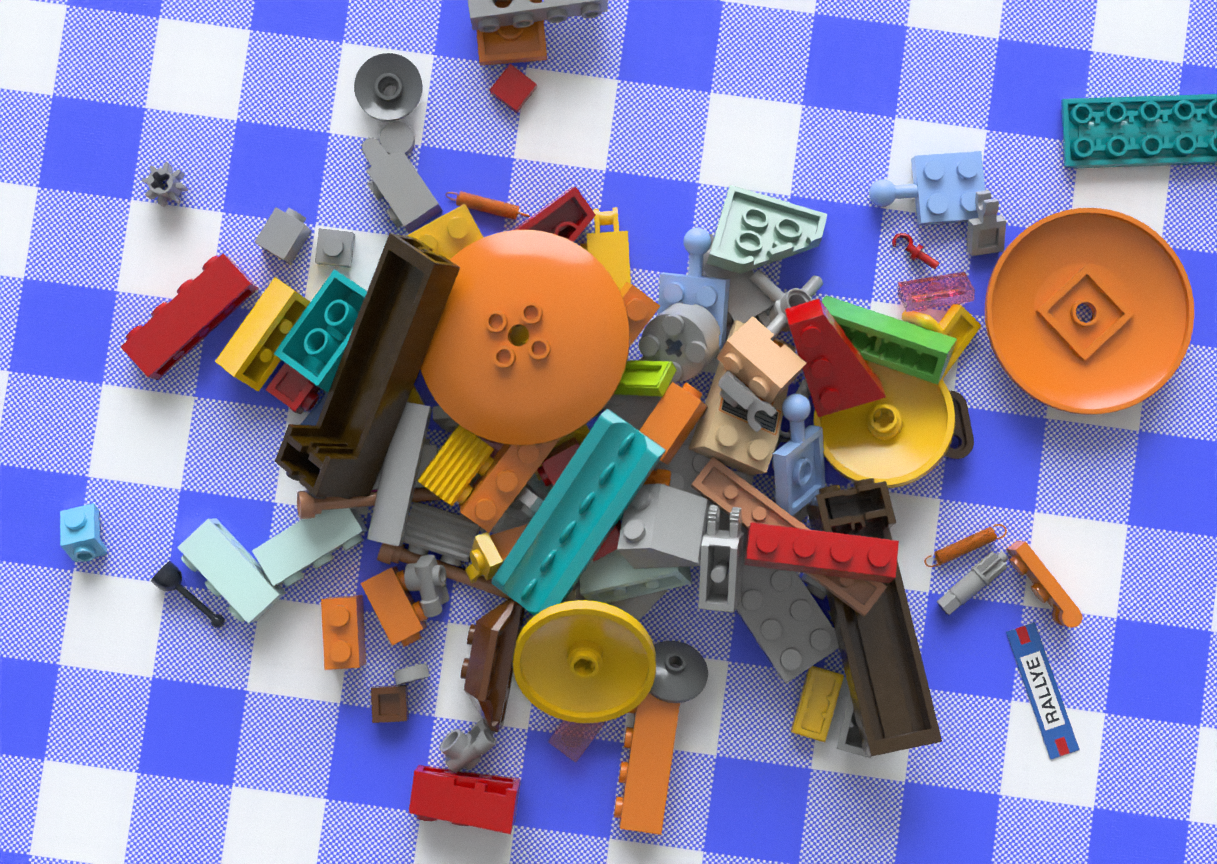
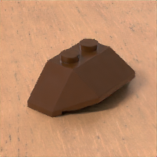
(490, 664)

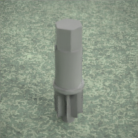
(979, 577)

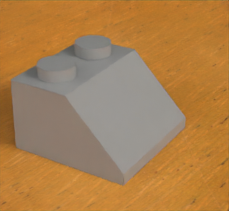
(663, 528)

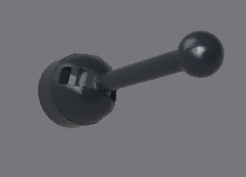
(170, 578)

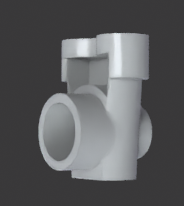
(430, 581)
(466, 750)

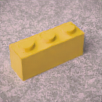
(251, 349)

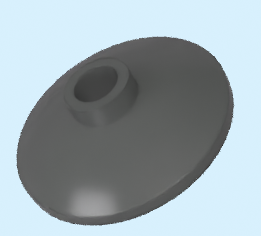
(384, 71)
(679, 683)

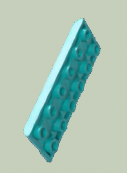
(1139, 131)
(578, 514)

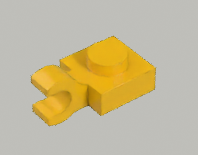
(484, 558)

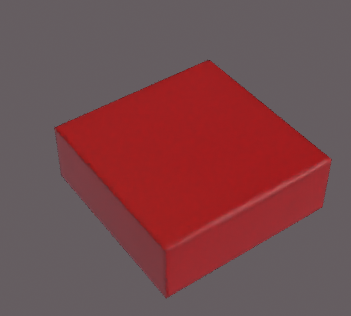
(513, 88)

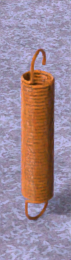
(487, 205)
(965, 545)

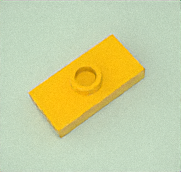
(817, 703)

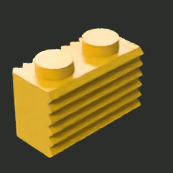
(456, 465)

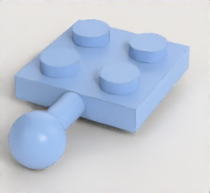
(941, 187)
(694, 288)
(800, 461)

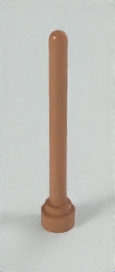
(309, 506)
(392, 553)

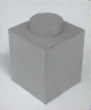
(284, 234)

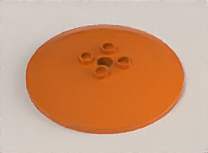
(1136, 301)
(572, 350)

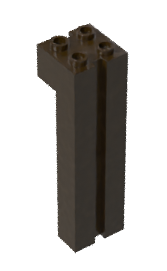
(374, 374)
(881, 648)

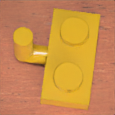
(955, 323)

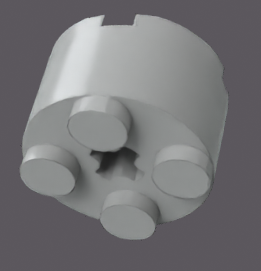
(683, 336)

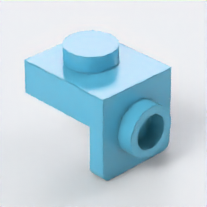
(81, 533)

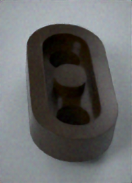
(962, 428)

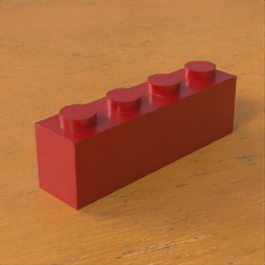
(189, 316)
(821, 553)

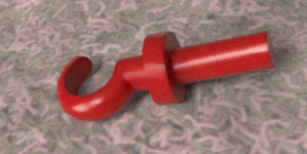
(917, 252)

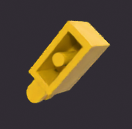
(610, 247)

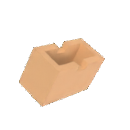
(760, 361)

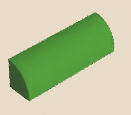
(893, 341)

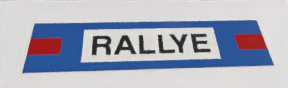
(1042, 690)

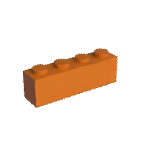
(648, 766)

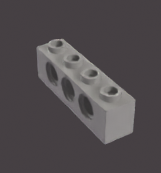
(523, 13)

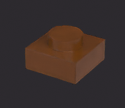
(389, 703)

